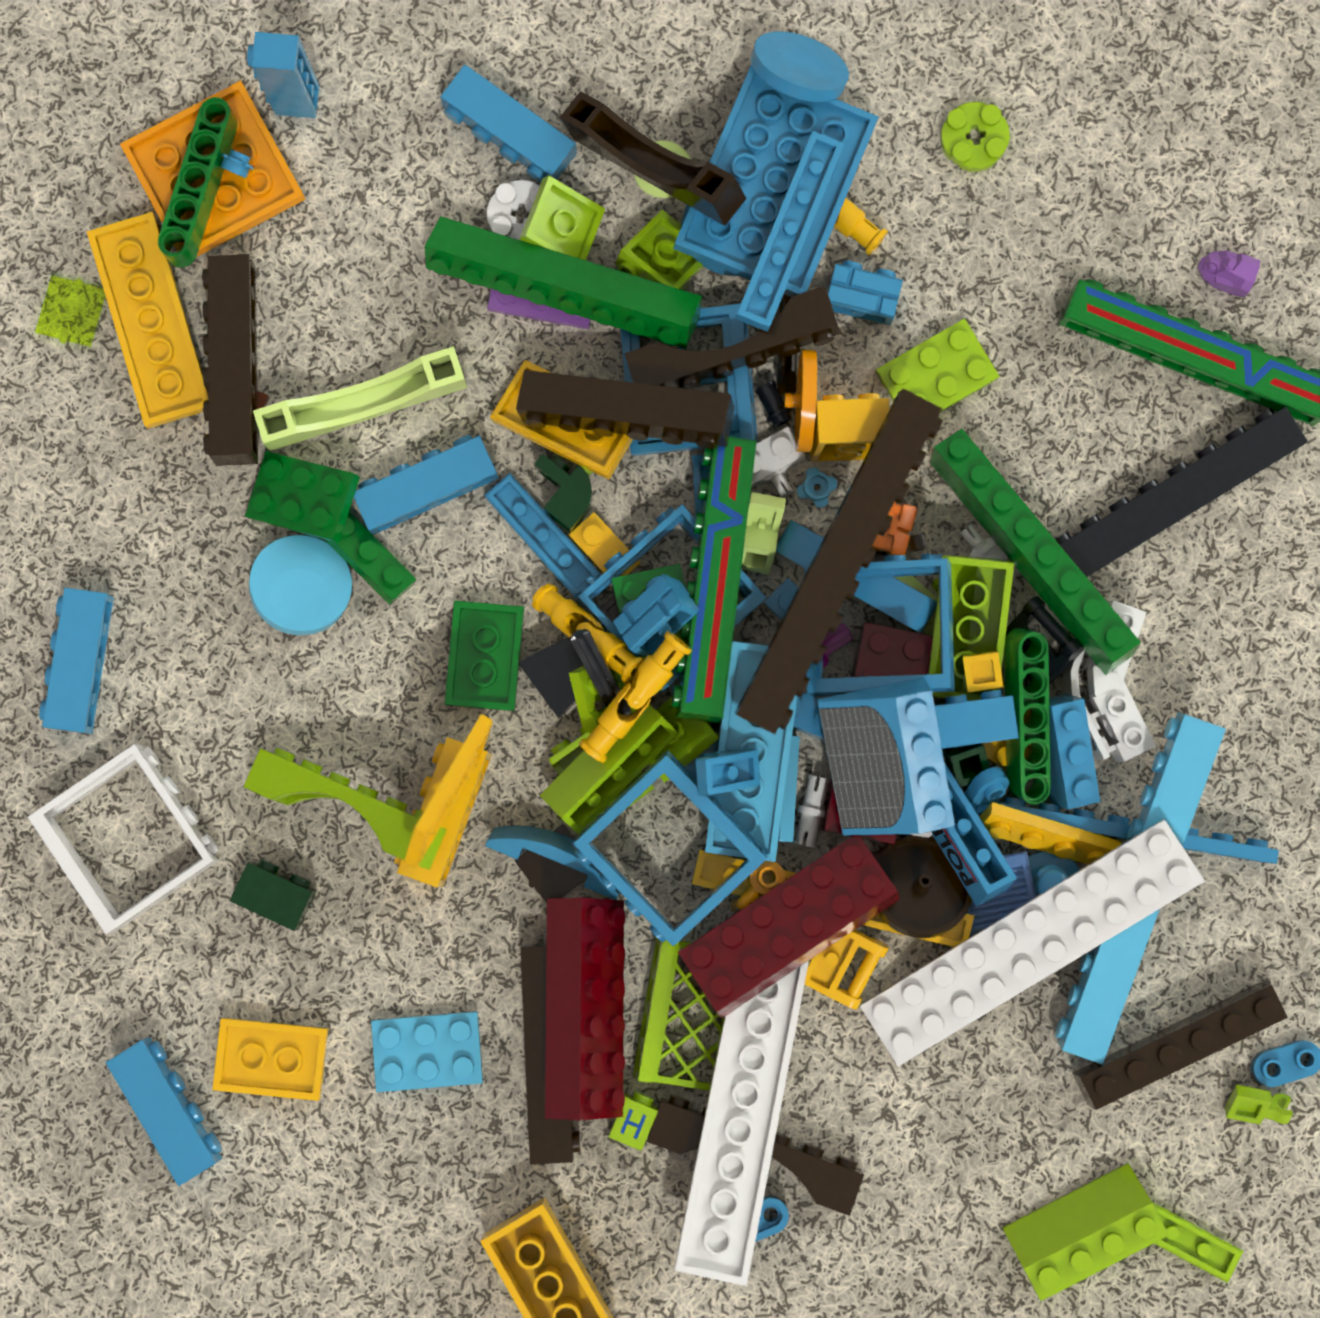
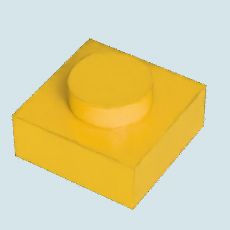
(982, 671)

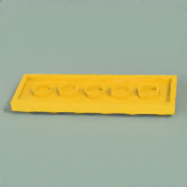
(149, 320)

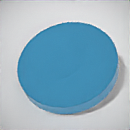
(799, 66)

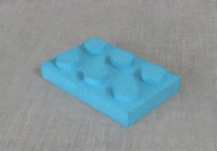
(427, 1051)

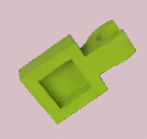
(1255, 1104)

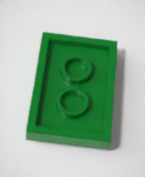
(302, 496)
(484, 656)

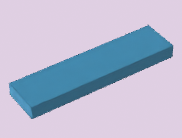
(541, 534)

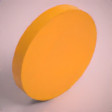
(804, 400)

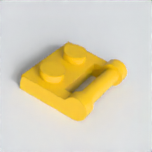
(830, 965)

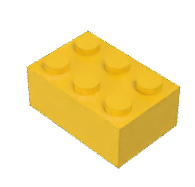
(847, 427)

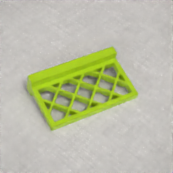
(656, 1018)

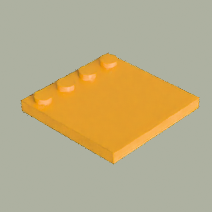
(240, 201)

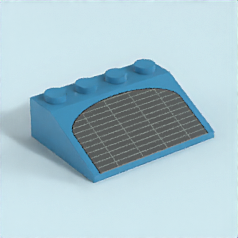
(887, 760)

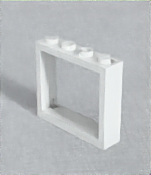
(75, 868)

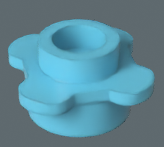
(826, 484)

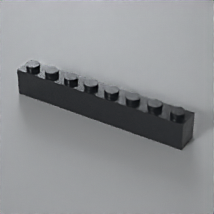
(1184, 491)

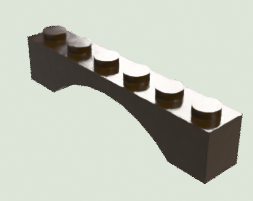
(690, 181)
(803, 321)
(828, 1180)

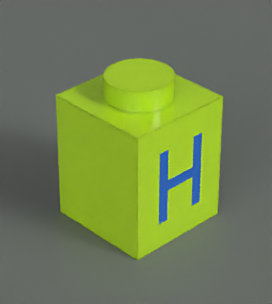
(636, 1120)

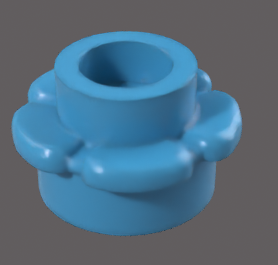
(236, 163)

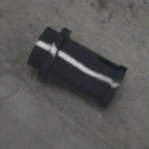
(773, 404)

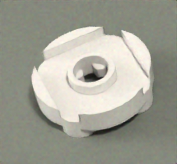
(505, 201)

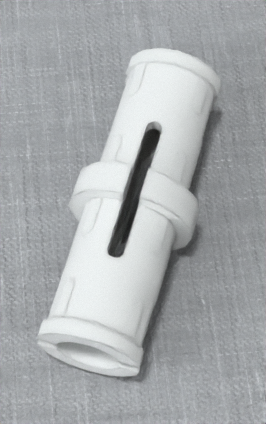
(811, 811)

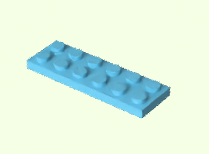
(759, 806)

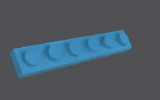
(789, 231)

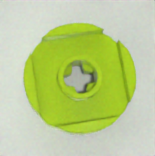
(962, 150)

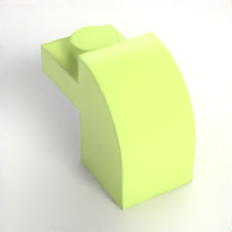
(762, 532)

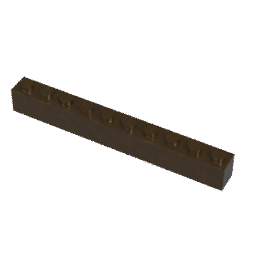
(838, 561)

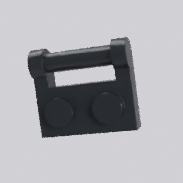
(1071, 647)

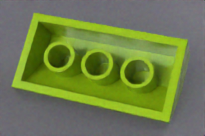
(979, 615)
(1085, 1231)

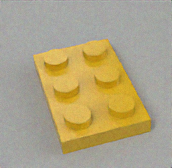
(270, 1059)

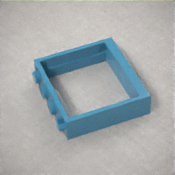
(641, 545)
(897, 567)
(710, 808)

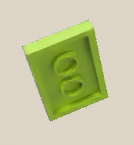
(941, 368)

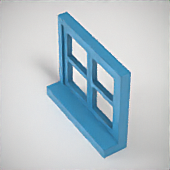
(738, 384)

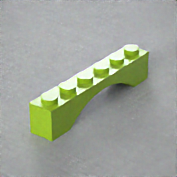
(288, 783)

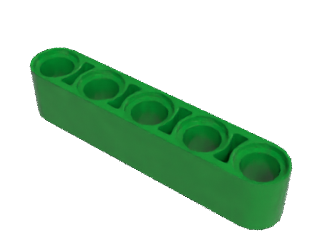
(194, 167)
(1037, 729)

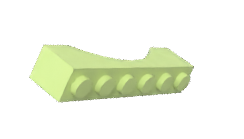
(323, 413)

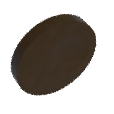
(927, 887)

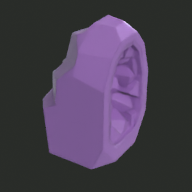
(1229, 271)

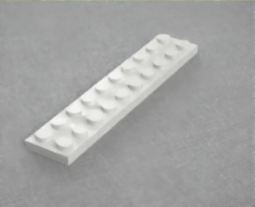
(1032, 942)
(739, 1133)

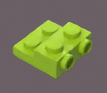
(653, 257)

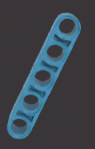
(883, 593)

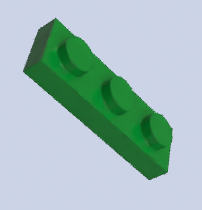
(372, 561)

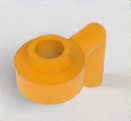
(758, 886)

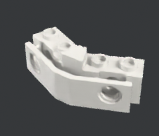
(1112, 701)

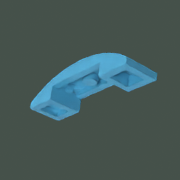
(552, 845)

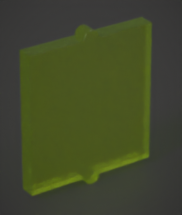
(71, 311)

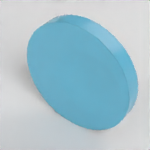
(300, 585)

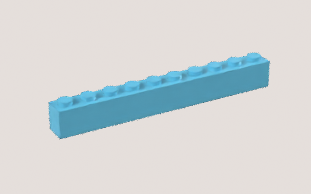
(1112, 966)

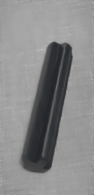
(597, 669)

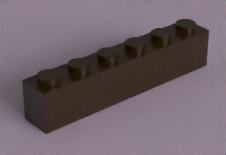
(231, 360)
(625, 409)
(1180, 1045)
(549, 1139)

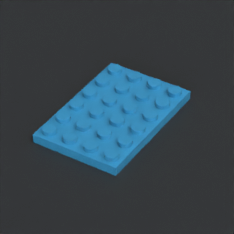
(763, 151)

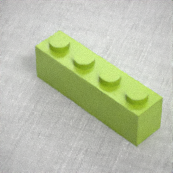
(591, 785)

